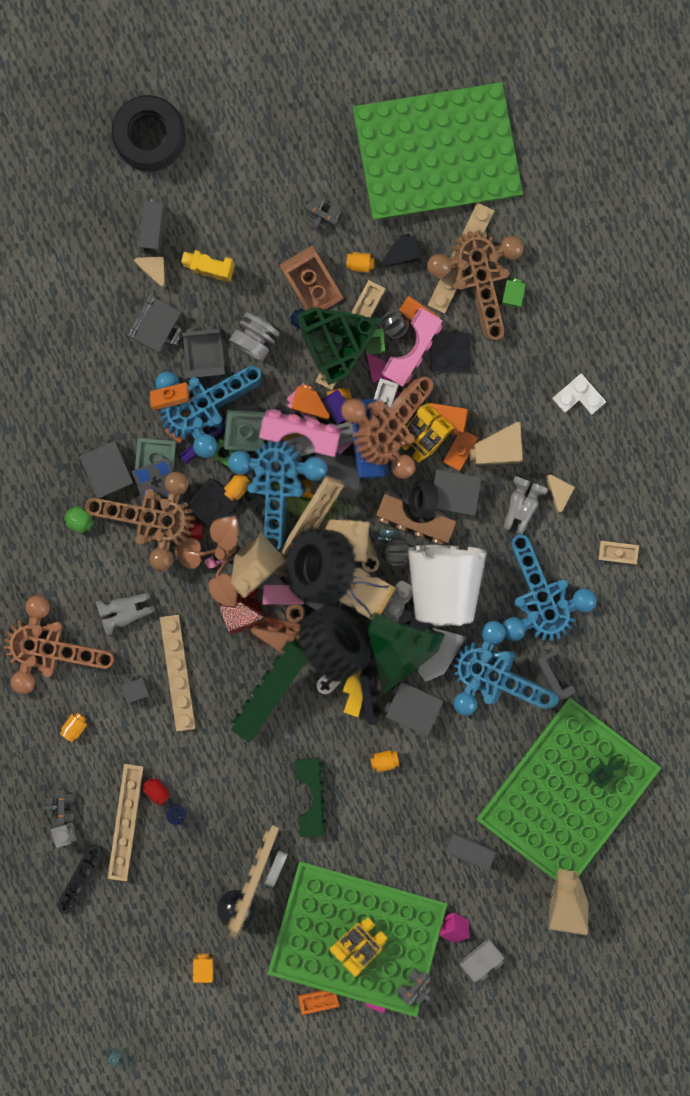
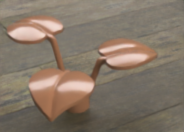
(225, 533)

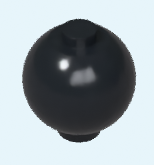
(227, 905)

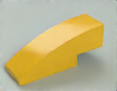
(355, 698)

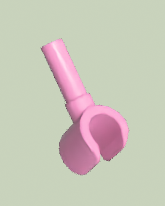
(211, 563)

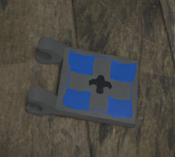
(153, 477)

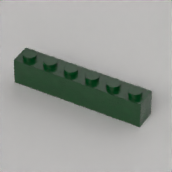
(270, 691)

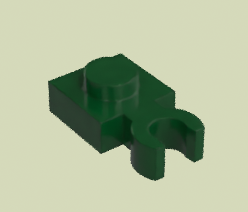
(603, 774)

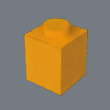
(203, 968)

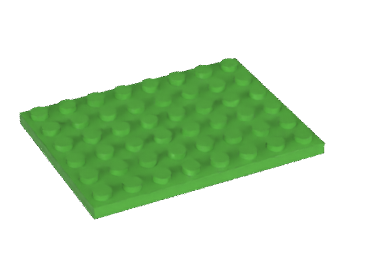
(437, 151)
(553, 806)
(326, 907)

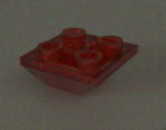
(243, 615)

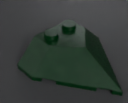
(335, 339)
(400, 648)

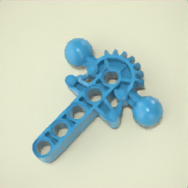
(204, 444)
(314, 469)
(583, 601)
(466, 702)

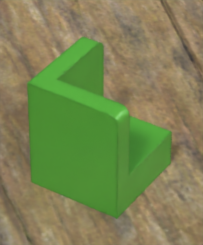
(376, 343)

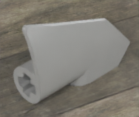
(441, 660)

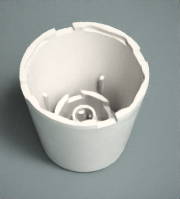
(445, 582)

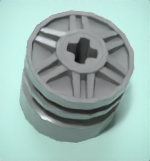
(254, 336)

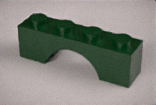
(311, 822)

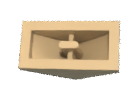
(154, 268)
(559, 491)

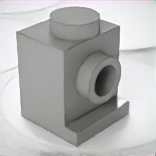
(63, 834)

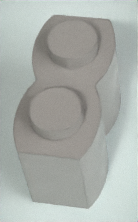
(400, 596)
(482, 961)

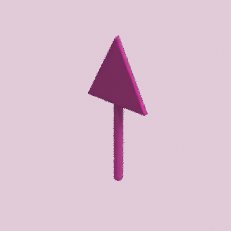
(376, 366)

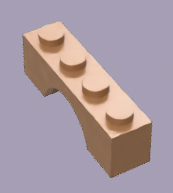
(392, 511)

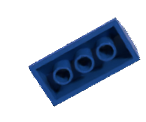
(366, 469)

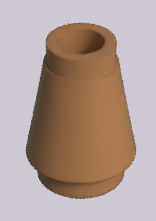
(291, 618)

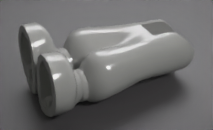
(521, 506)
(125, 609)

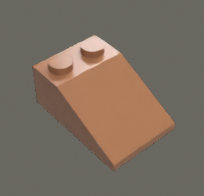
(311, 280)
(276, 632)

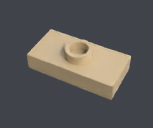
(618, 552)

